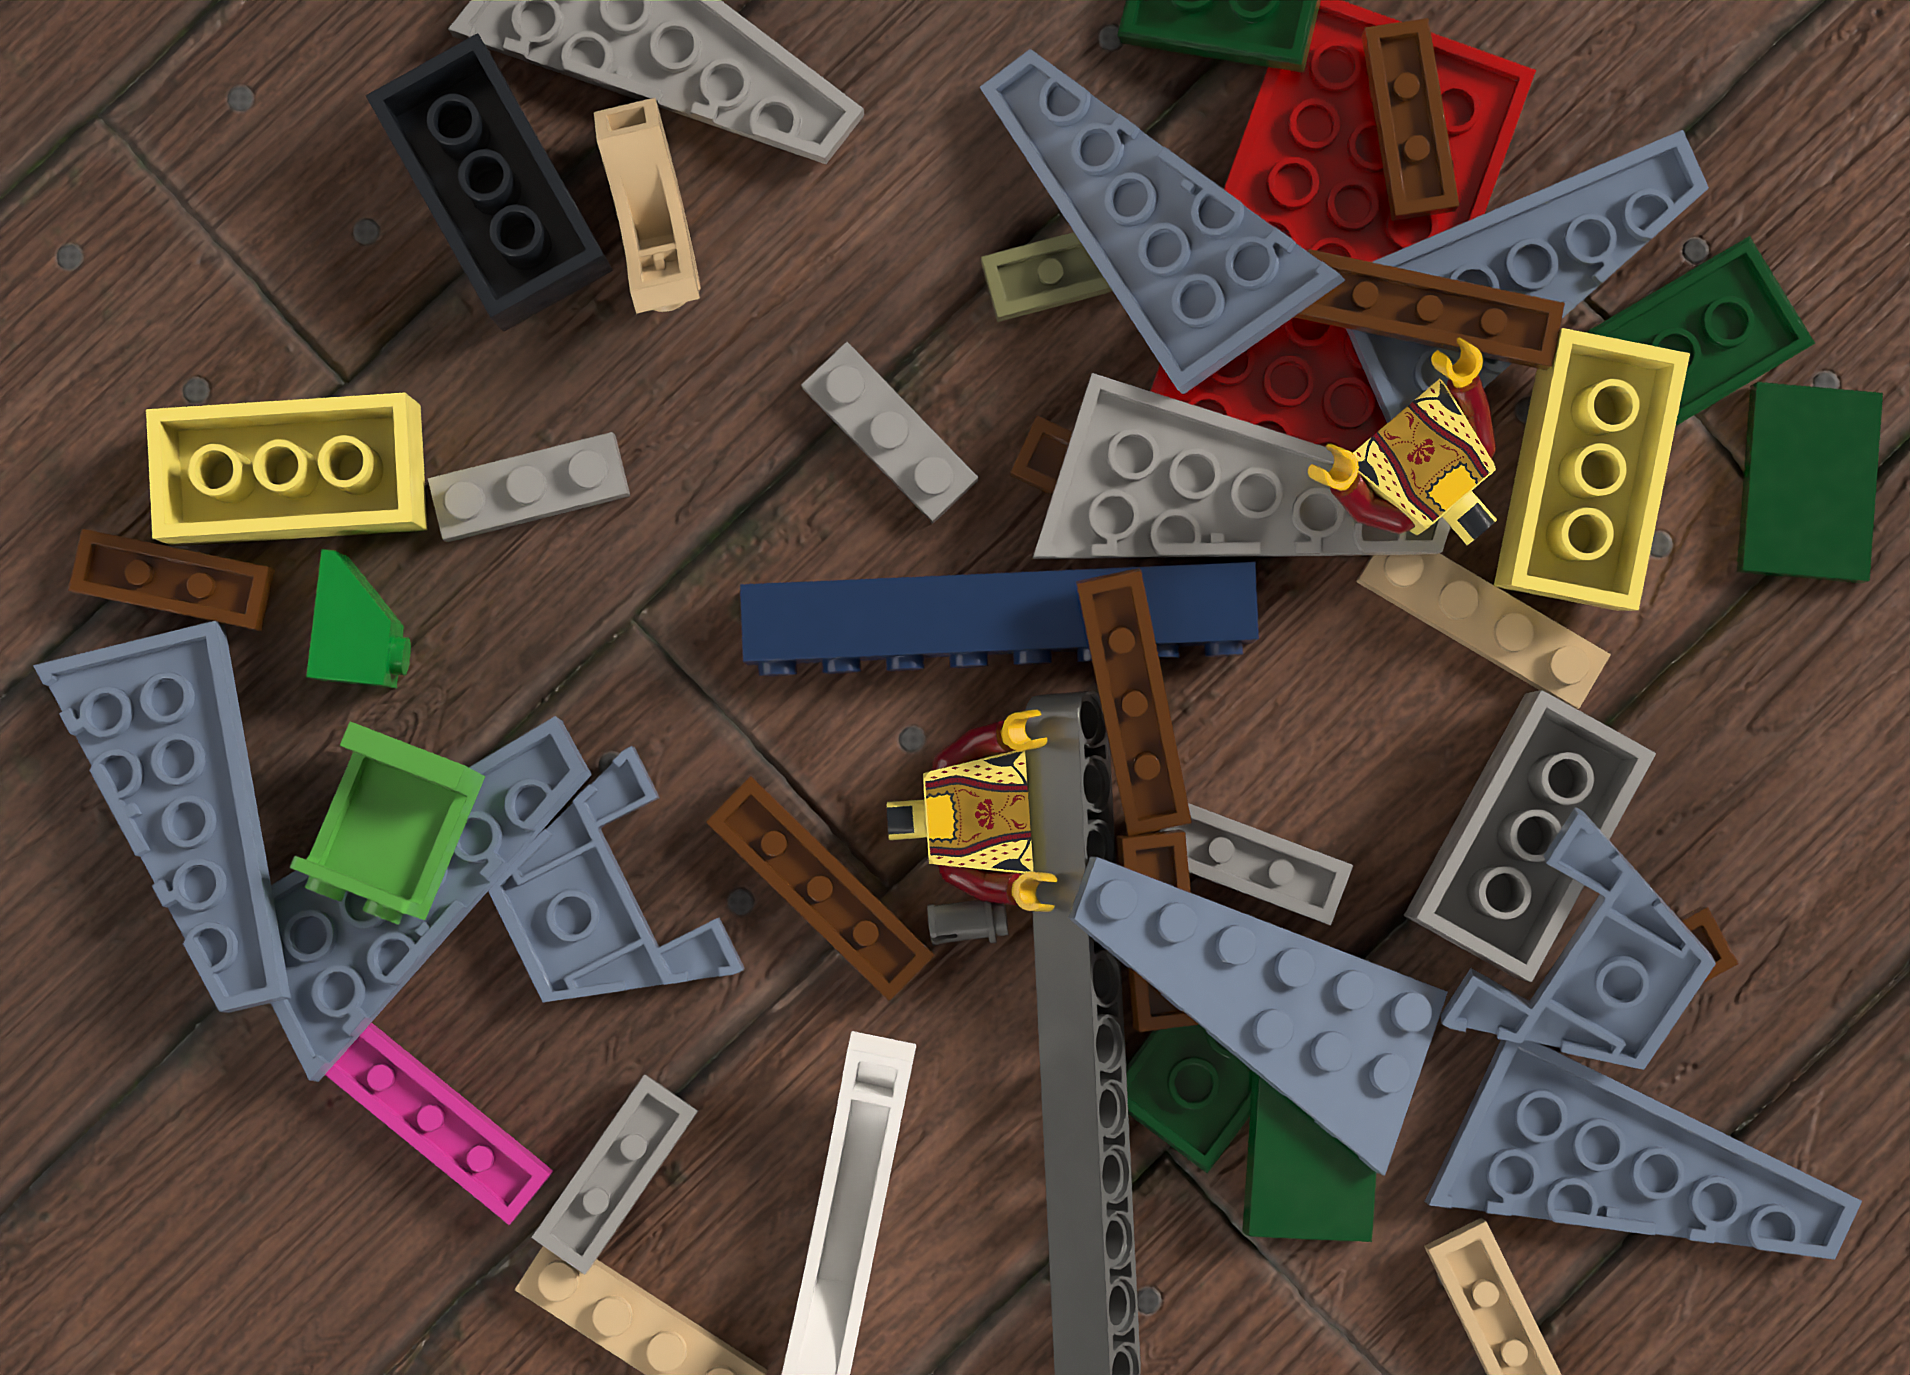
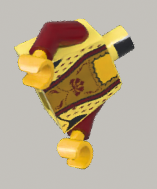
(1423, 458)
(979, 814)

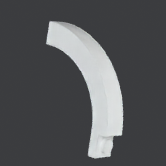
(850, 1206)

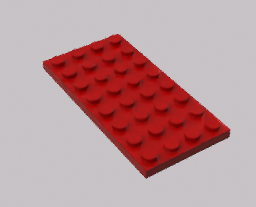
(1319, 178)

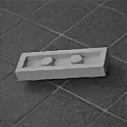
(889, 432)
(529, 487)
(1264, 865)
(614, 1174)

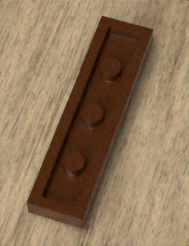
(1438, 311)
(1133, 701)
(820, 888)

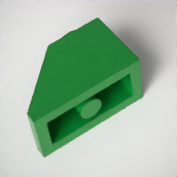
(354, 629)

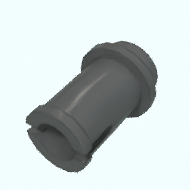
(967, 921)

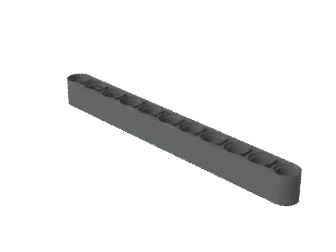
(1081, 1049)

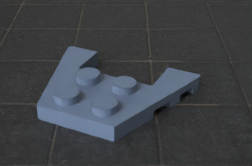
(577, 913)
(1616, 979)

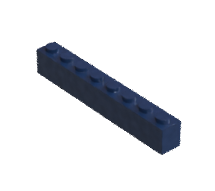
(982, 617)

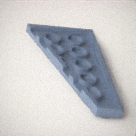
(1171, 243)
(1541, 246)
(178, 777)
(351, 963)
(1296, 1012)
(1600, 1155)

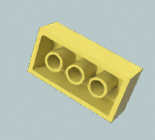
(286, 469)
(1592, 471)

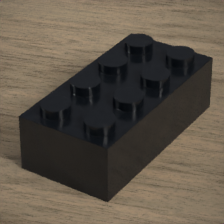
(489, 183)

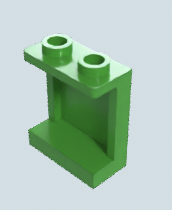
(390, 826)

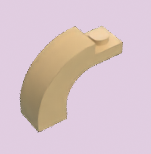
(648, 206)

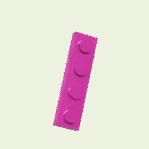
(440, 1123)

